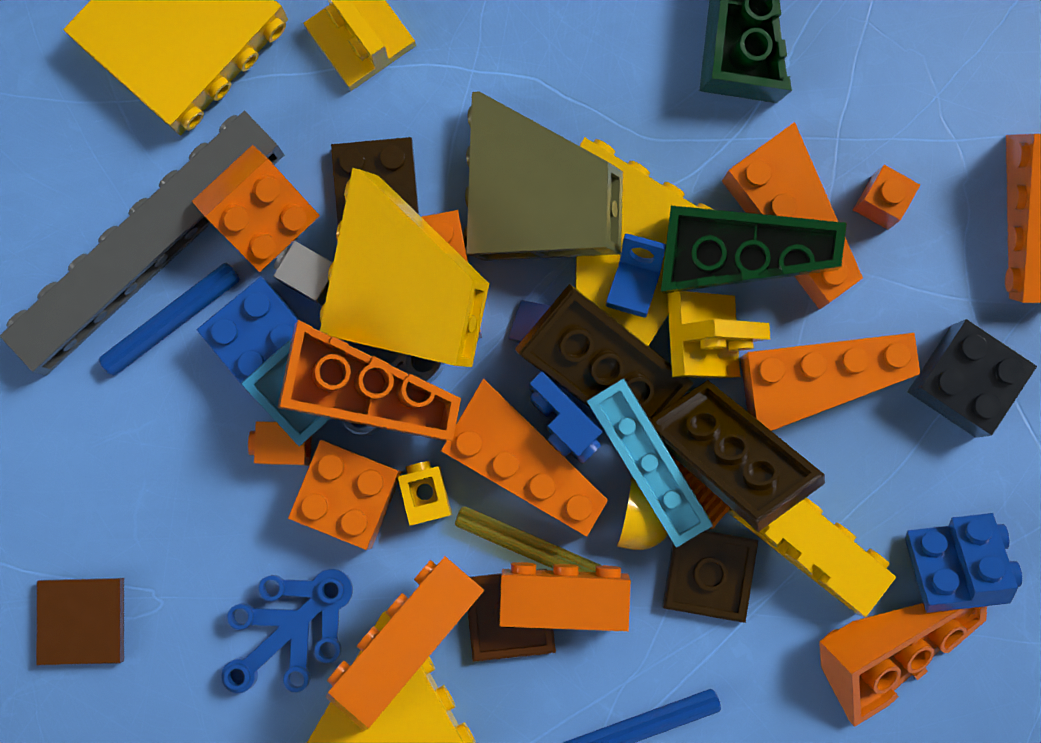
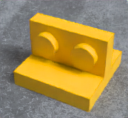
(359, 37)
(708, 336)

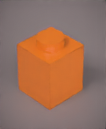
(886, 197)
(275, 447)

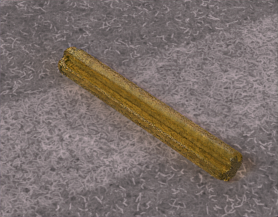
(519, 541)

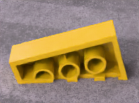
(828, 555)

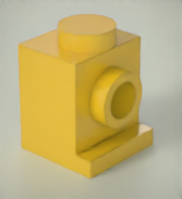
(416, 508)

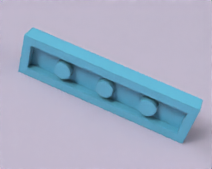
(650, 463)

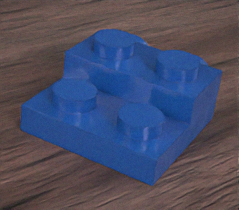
(571, 429)
(963, 564)

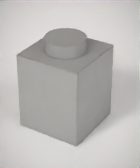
(303, 272)

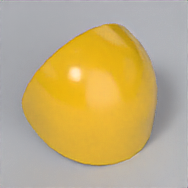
(641, 525)

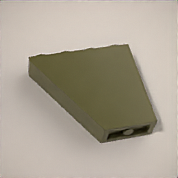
(536, 190)

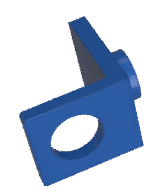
(636, 276)

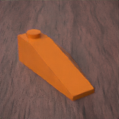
(883, 650)

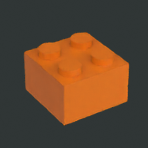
(255, 208)
(345, 495)

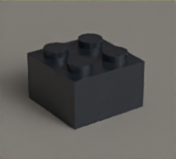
(972, 379)

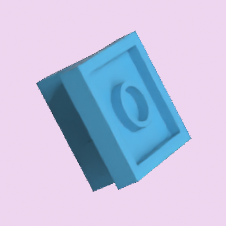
(266, 386)

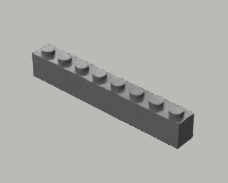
(129, 252)

